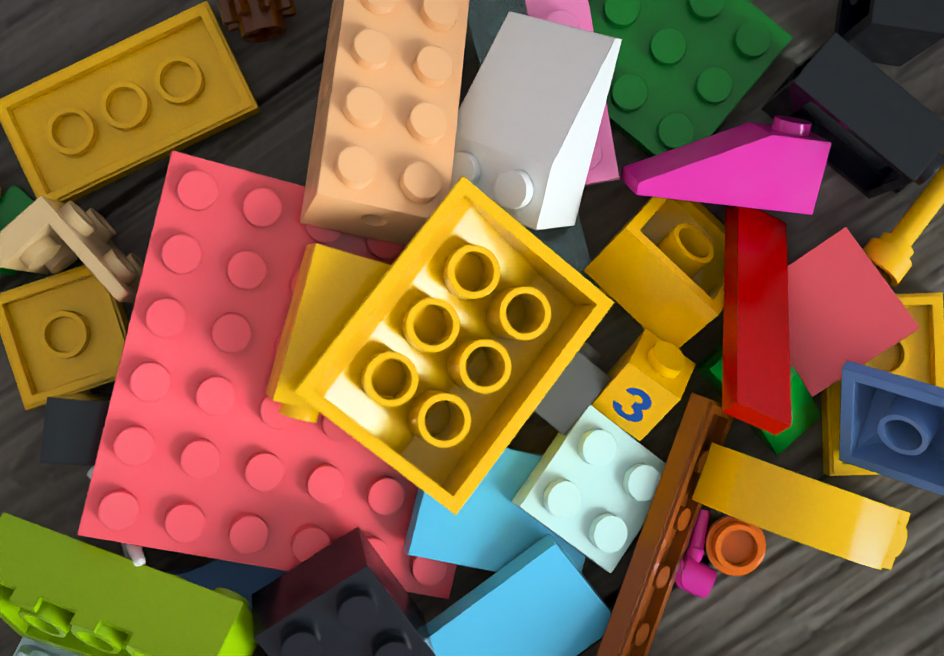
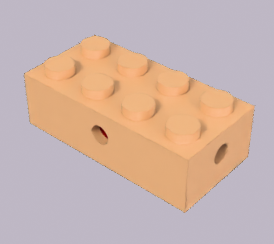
(386, 116)

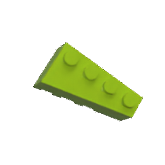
(106, 606)

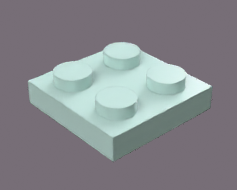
(593, 488)

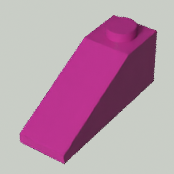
(742, 167)

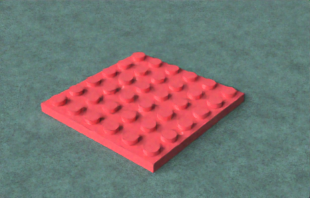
(190, 437)

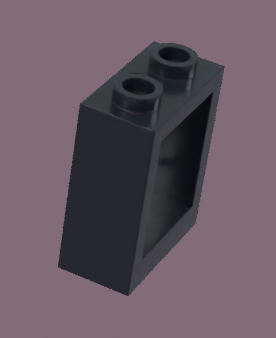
(875, 126)

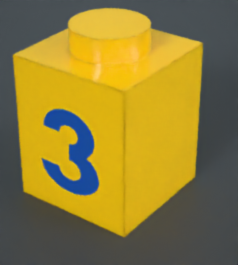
(644, 384)

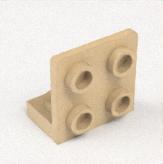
(54, 235)

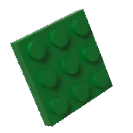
(682, 65)

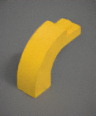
(802, 508)

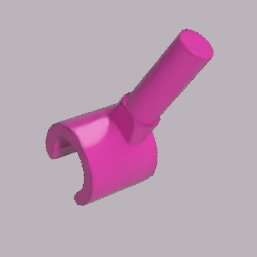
(694, 575)

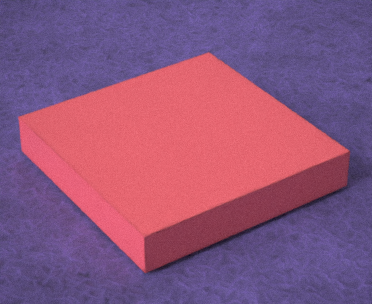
(840, 311)

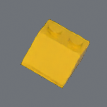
(666, 268)

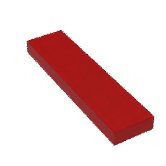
(756, 320)

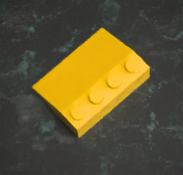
(455, 346)

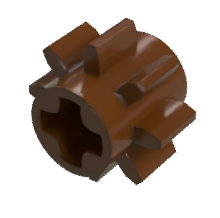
(256, 18)

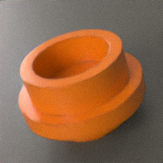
(734, 546)

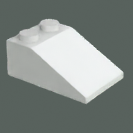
(535, 118)

